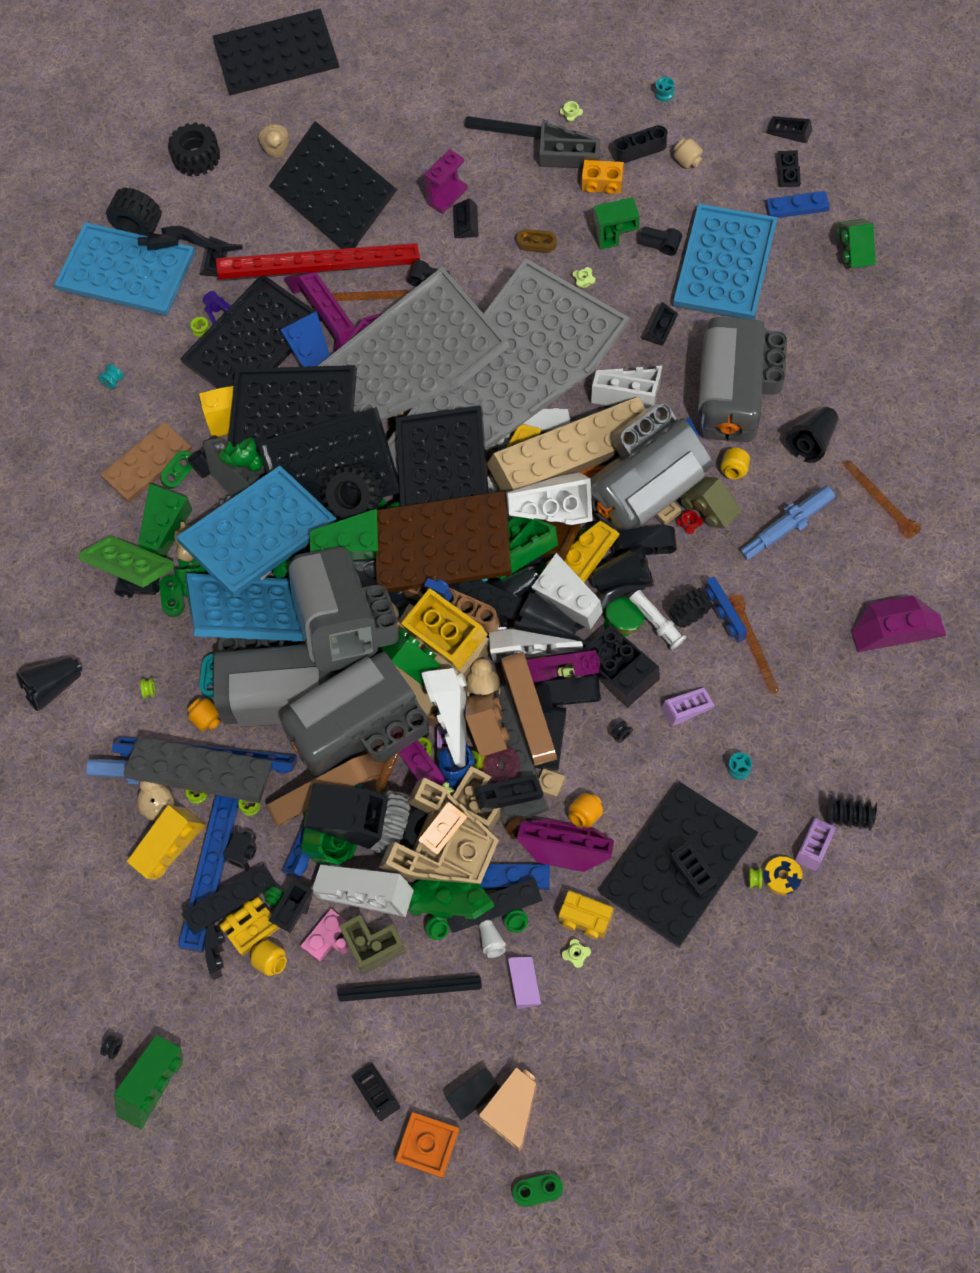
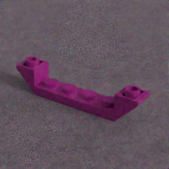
(324, 303)
(420, 763)

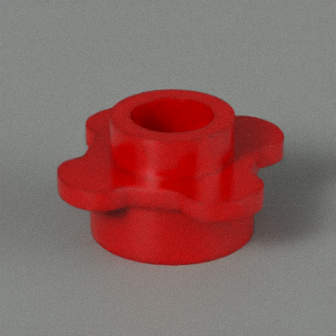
(692, 516)

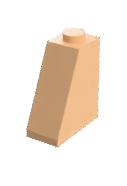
(511, 1108)

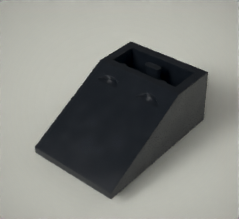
(623, 666)
(347, 813)

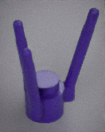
(214, 303)

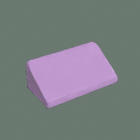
(524, 982)

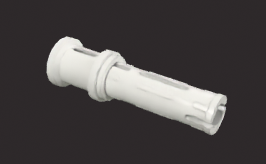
(664, 627)

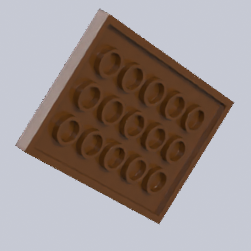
(443, 541)

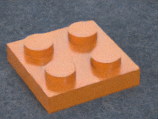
(427, 1145)

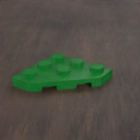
(449, 899)

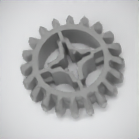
(395, 821)

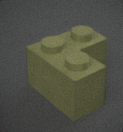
(713, 501)
(370, 949)

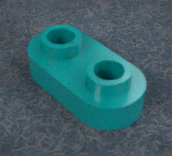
(207, 676)

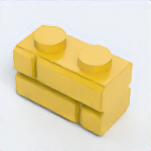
(585, 915)

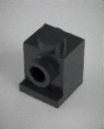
(241, 850)

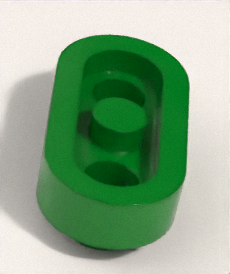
(176, 470)
(170, 595)
(538, 1192)

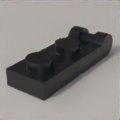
(508, 793)

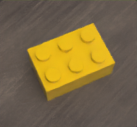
(444, 629)

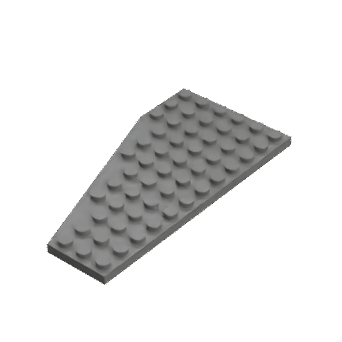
(554, 344)
(419, 348)

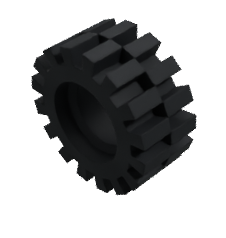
(690, 607)

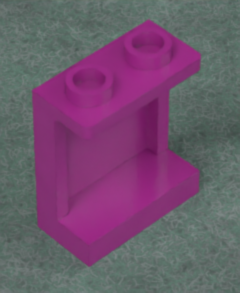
(443, 183)
(546, 667)

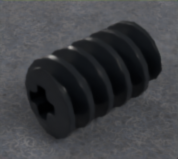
(851, 812)

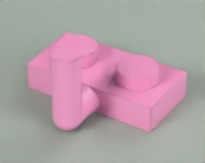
(326, 936)

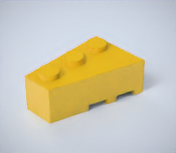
(165, 841)

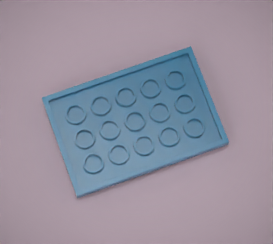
(725, 261)
(117, 270)
(255, 531)
(257, 612)

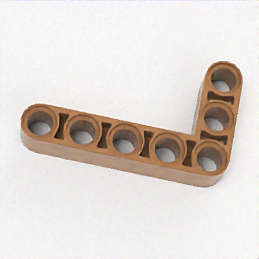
(463, 602)
(526, 701)
(348, 775)

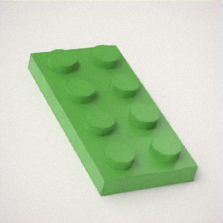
(126, 561)

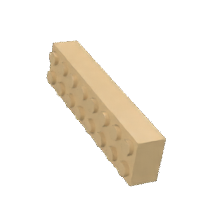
(564, 449)

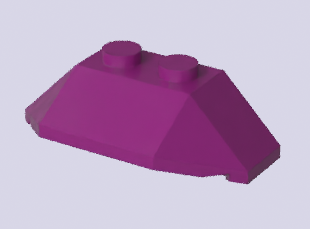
(896, 623)
(564, 844)

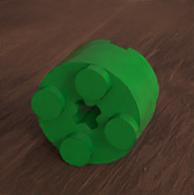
(325, 848)

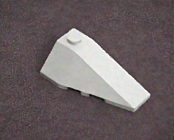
(556, 499)
(511, 641)
(448, 693)

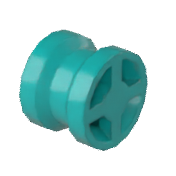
(664, 89)
(110, 376)
(739, 761)

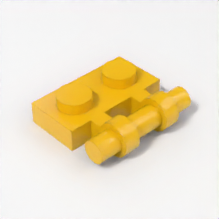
(253, 930)

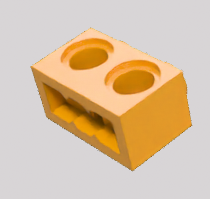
(602, 176)

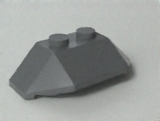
(230, 478)

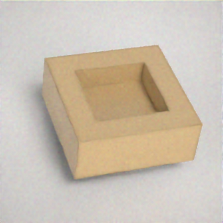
(668, 513)
(551, 783)

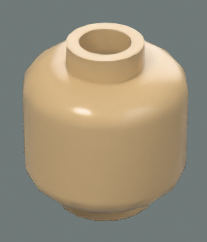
(688, 153)

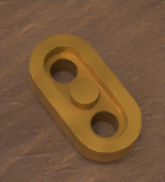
(537, 240)

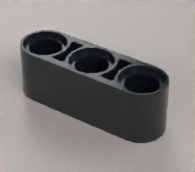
(640, 144)
(653, 540)
(573, 690)
(555, 722)

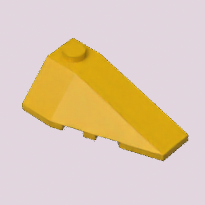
(217, 409)

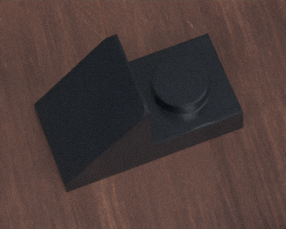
(291, 906)

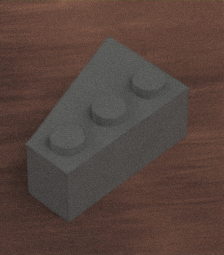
(566, 148)

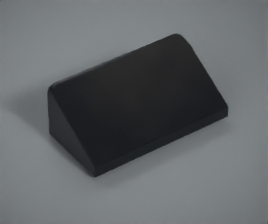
(465, 219)
(208, 264)
(659, 324)
(472, 1094)

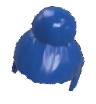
(450, 771)

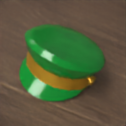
(623, 616)

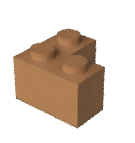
(484, 718)

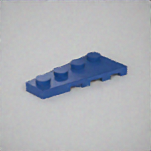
(306, 340)

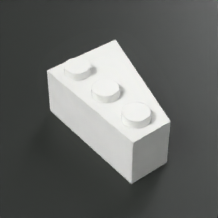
(618, 386)
(569, 592)

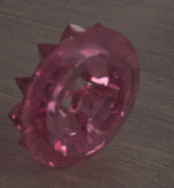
(492, 760)

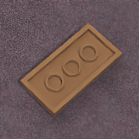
(144, 462)

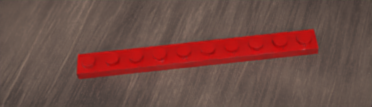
(317, 261)

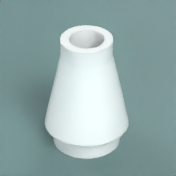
(492, 942)

